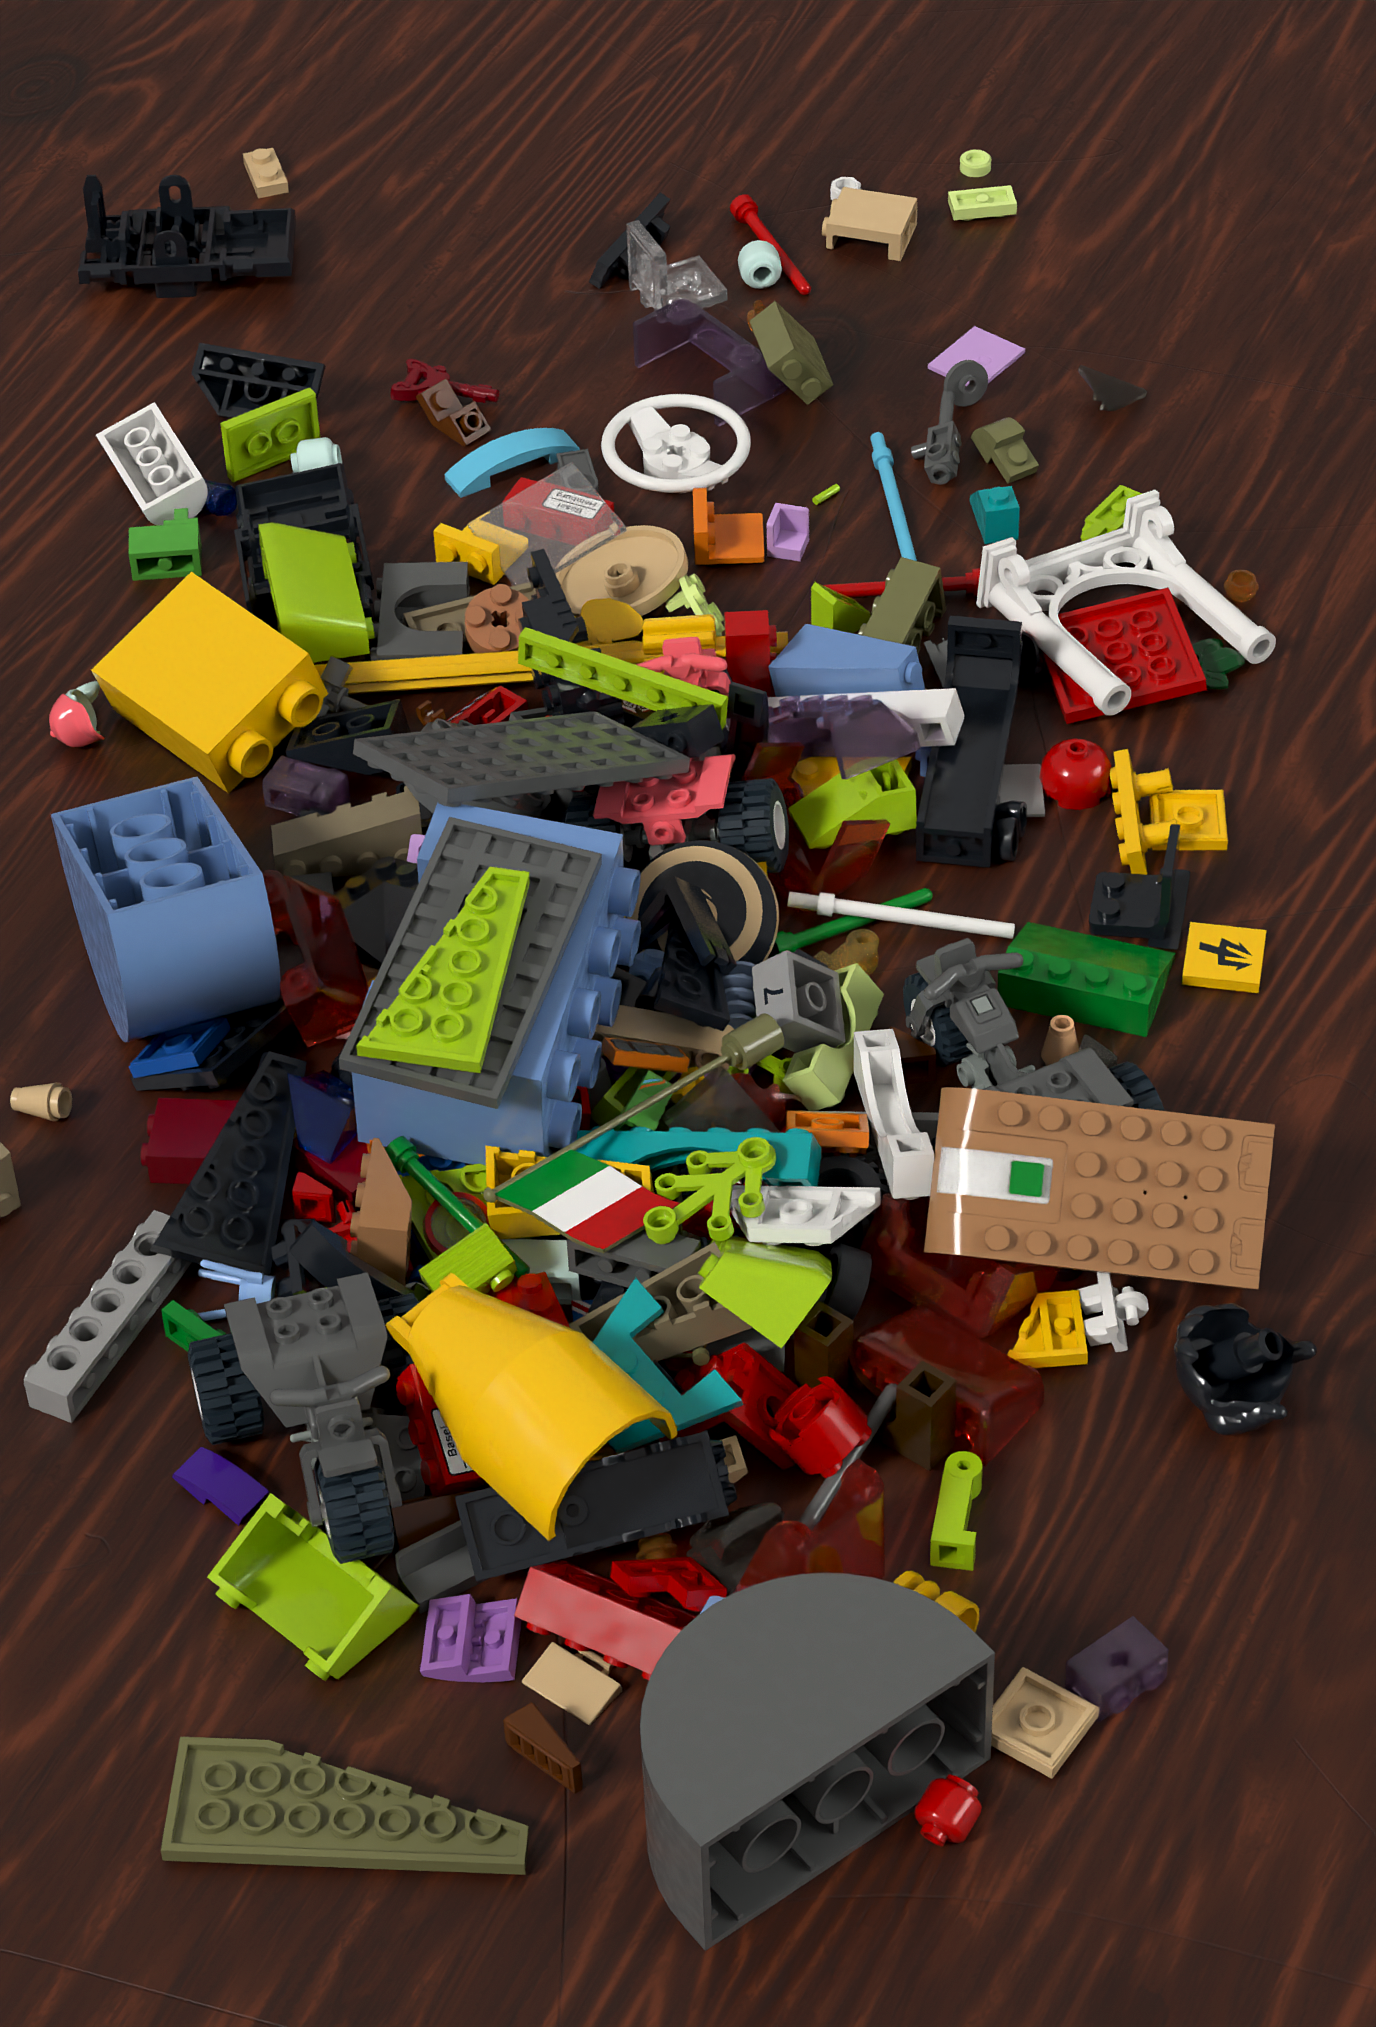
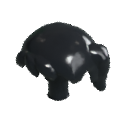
(1235, 1368)

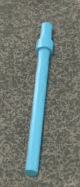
(883, 462)

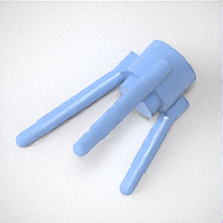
(251, 1284)

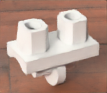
(1115, 1307)

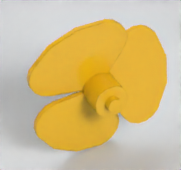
(610, 622)

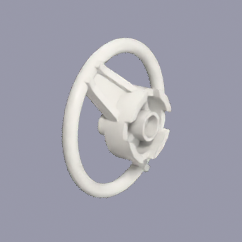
(673, 455)

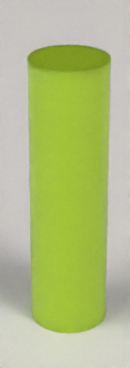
(826, 494)

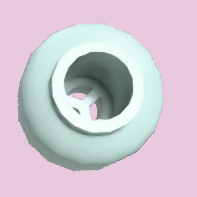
(759, 264)
(315, 454)

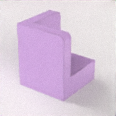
(787, 532)

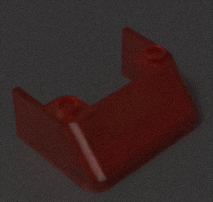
(814, 869)

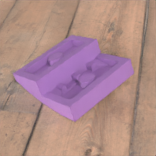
(471, 1640)

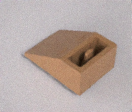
(384, 1216)

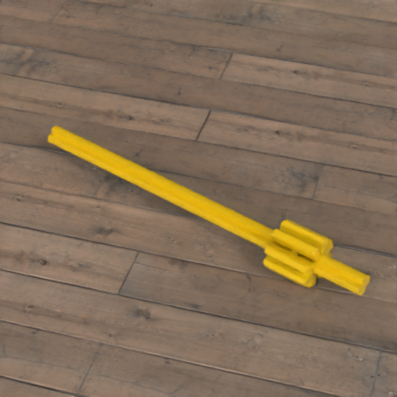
(504, 668)

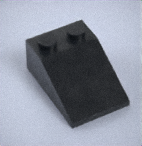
(332, 736)

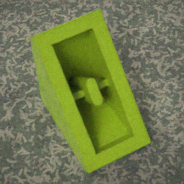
(836, 610)

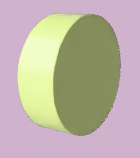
(975, 163)

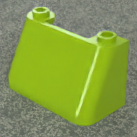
(315, 591)
(766, 1284)
(302, 1591)

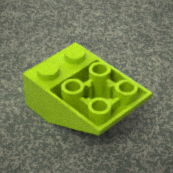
(872, 795)

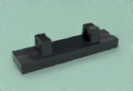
(616, 257)

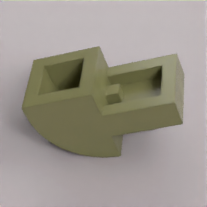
(1003, 445)

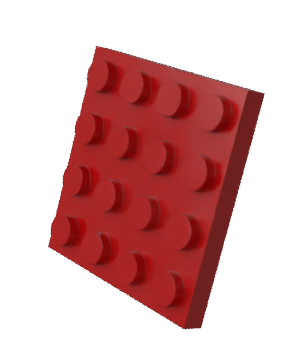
(1139, 643)

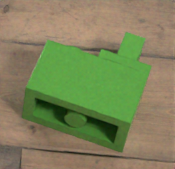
(166, 549)

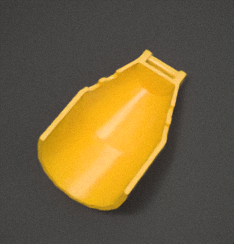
(520, 1393)

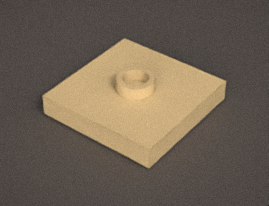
(1040, 1722)

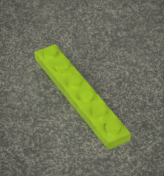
(613, 675)

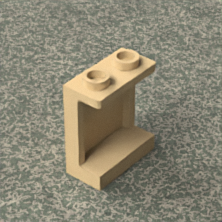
(872, 218)

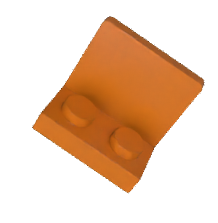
(725, 536)

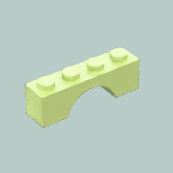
(823, 1071)

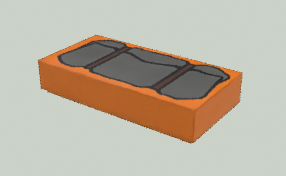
(645, 1055)

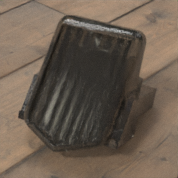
(730, 1542)

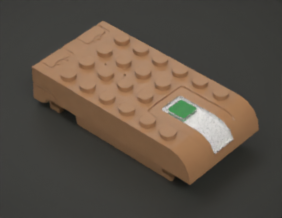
(1099, 1188)

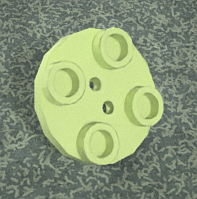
(693, 597)

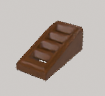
(539, 1743)

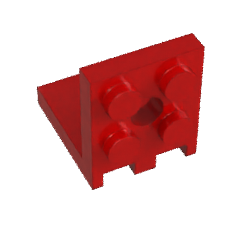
(756, 1384)

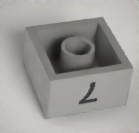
(801, 1000)

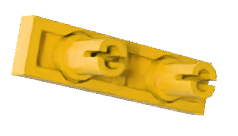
(1129, 827)

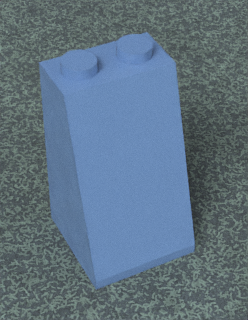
(843, 663)

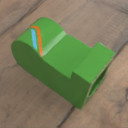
(648, 1086)

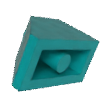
(996, 513)

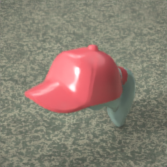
(73, 717)

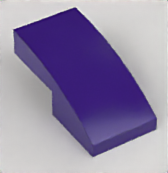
(221, 1482)

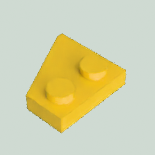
(1052, 1332)

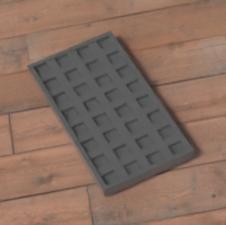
(520, 757)
(555, 898)

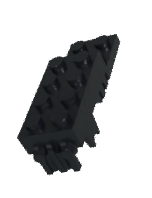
(552, 615)
(604, 1506)

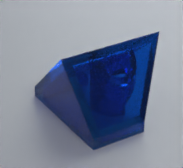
(322, 1116)

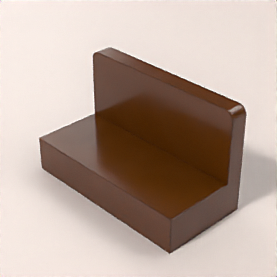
(424, 1516)

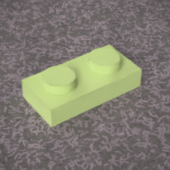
(982, 203)

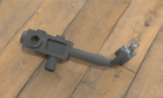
(944, 439)

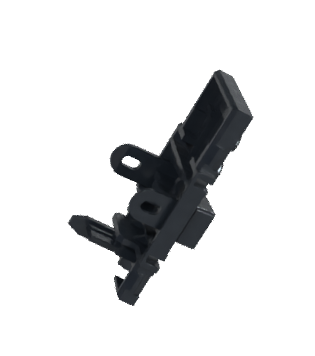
(235, 241)
(303, 499)

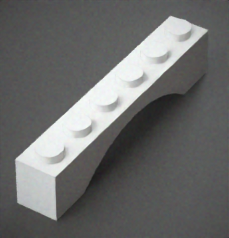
(932, 712)
(902, 1148)

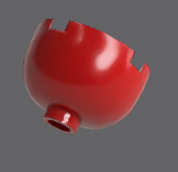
(1076, 774)

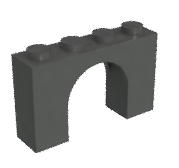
(411, 588)

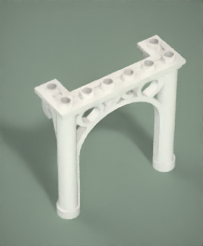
(1010, 582)

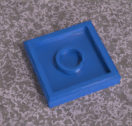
(180, 1048)

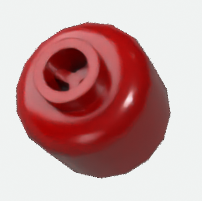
(948, 1810)

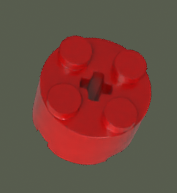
(820, 1427)

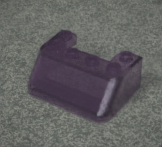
(855, 730)

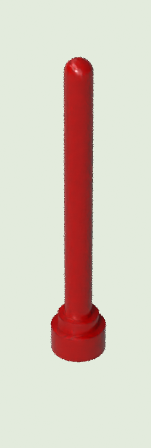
(746, 212)
(968, 582)

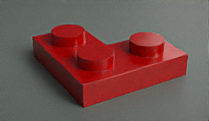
(678, 1576)

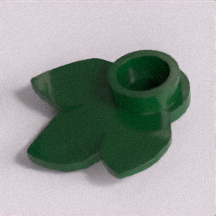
(1217, 661)

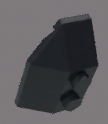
(246, 380)

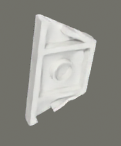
(805, 1213)

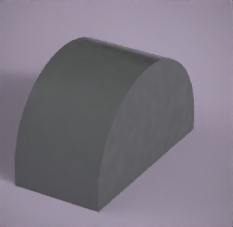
(799, 1734)

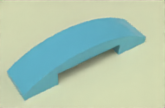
(474, 470)

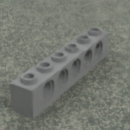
(104, 1324)

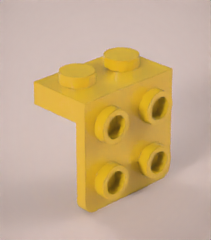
(464, 546)

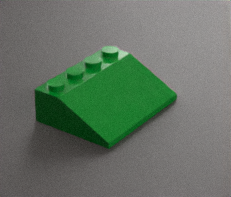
(1086, 978)

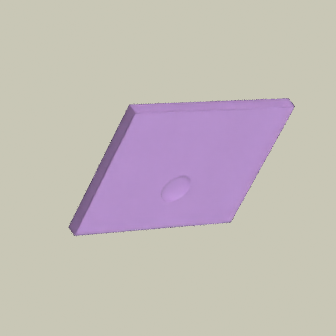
(981, 346)

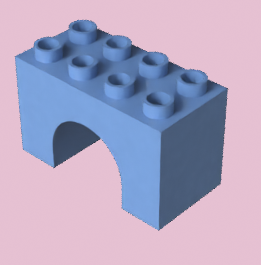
(560, 1048)

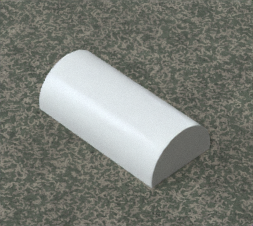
(154, 465)

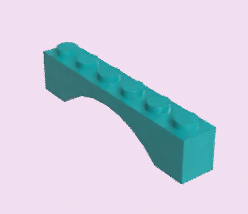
(796, 1150)

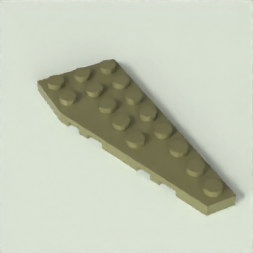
(283, 1808)

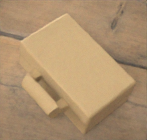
(573, 1682)

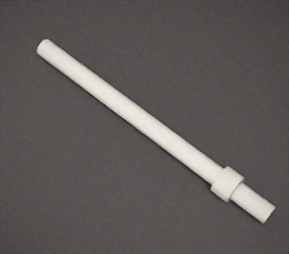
(826, 904)

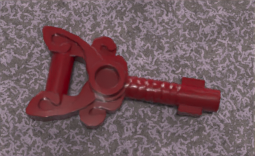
(419, 370)

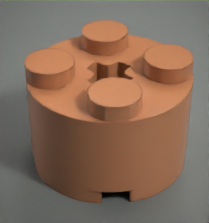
(493, 620)

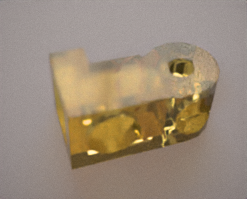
(859, 948)

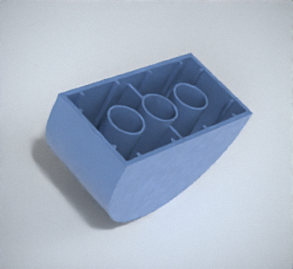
(168, 908)

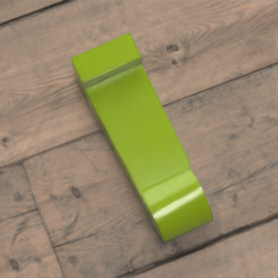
(950, 1541)

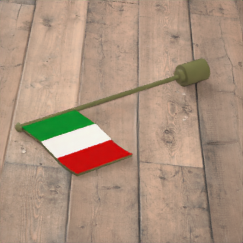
(595, 1201)

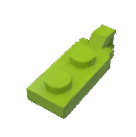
(1109, 514)

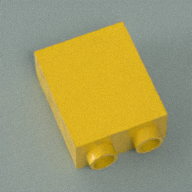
(211, 682)

